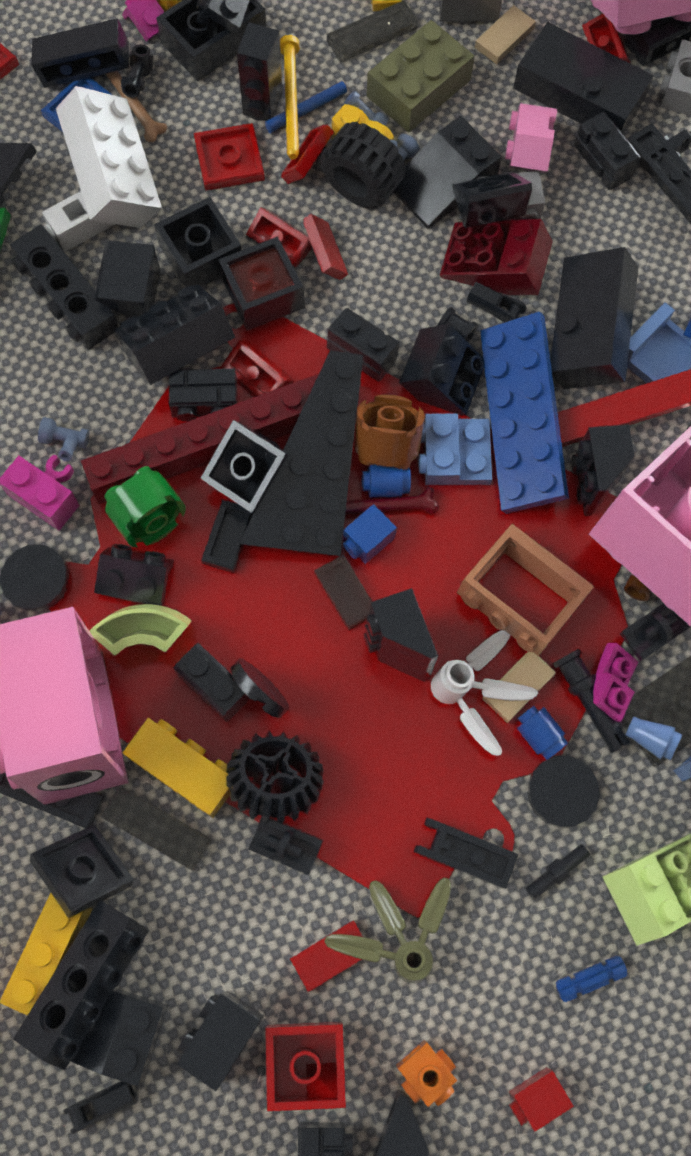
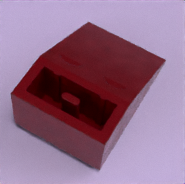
(499, 255)

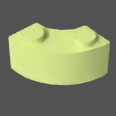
(140, 625)

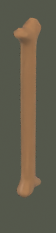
(151, 127)

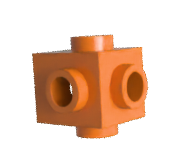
(415, 1065)

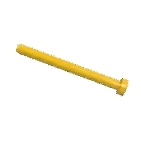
(289, 48)

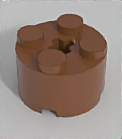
(388, 432)

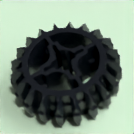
(281, 789)

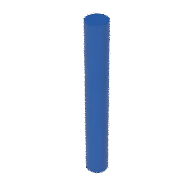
(308, 105)

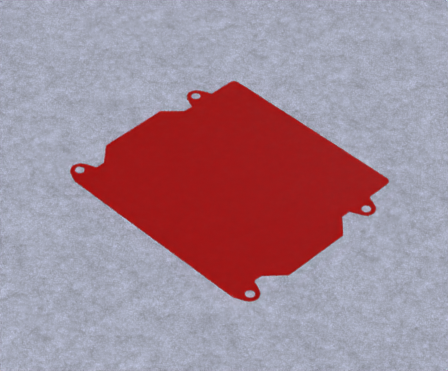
(378, 732)

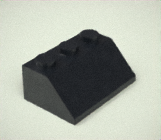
(400, 635)

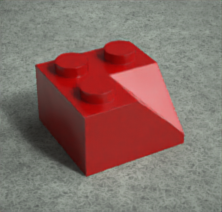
(305, 1066)

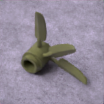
(394, 924)

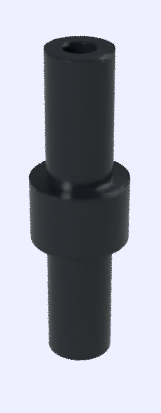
(557, 871)

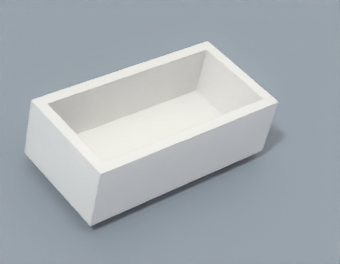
(108, 158)

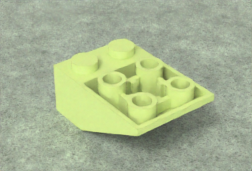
(654, 891)

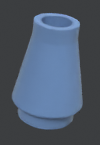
(655, 737)

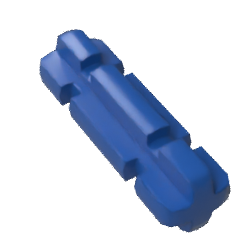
(591, 978)

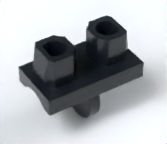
(653, 631)
(286, 845)

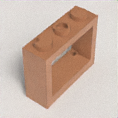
(541, 565)

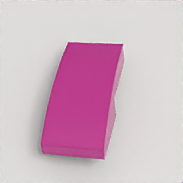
(612, 681)

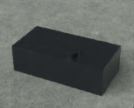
(580, 78)
(594, 319)

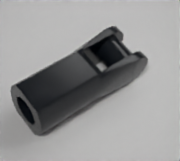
(491, 302)
(105, 1104)

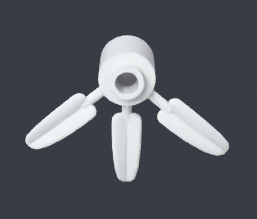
(458, 678)

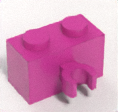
(41, 490)

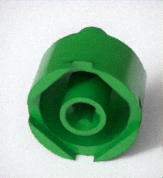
(144, 507)

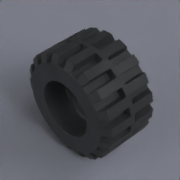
(362, 165)

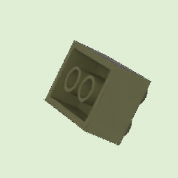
(419, 75)

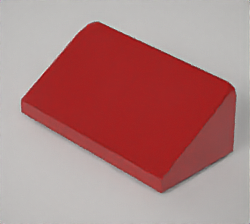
(602, 34)
(269, 225)
(255, 369)

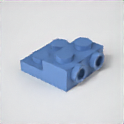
(455, 451)

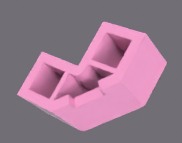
(532, 138)

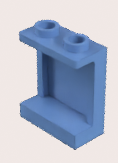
(659, 347)

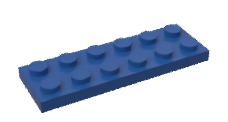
(523, 414)

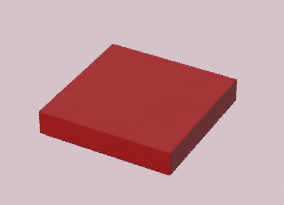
(229, 156)

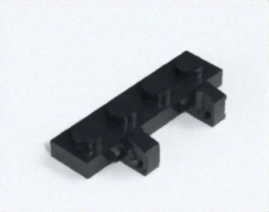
(664, 164)

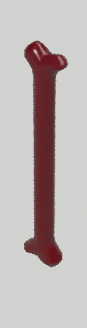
(423, 501)

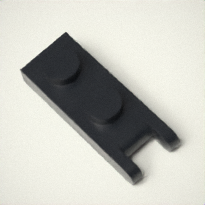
(469, 854)

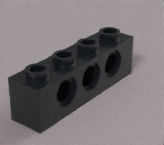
(40, 249)
(65, 995)

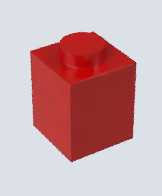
(539, 1100)

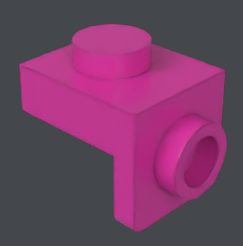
(144, 15)

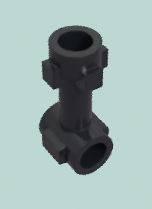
(141, 66)

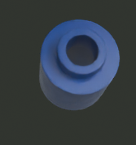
(386, 481)
(541, 732)

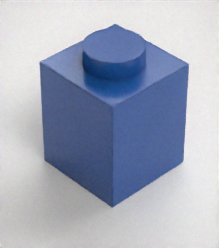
(368, 534)

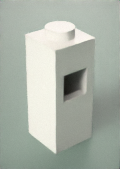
(70, 222)

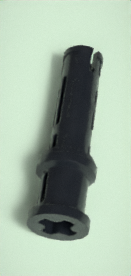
(582, 684)

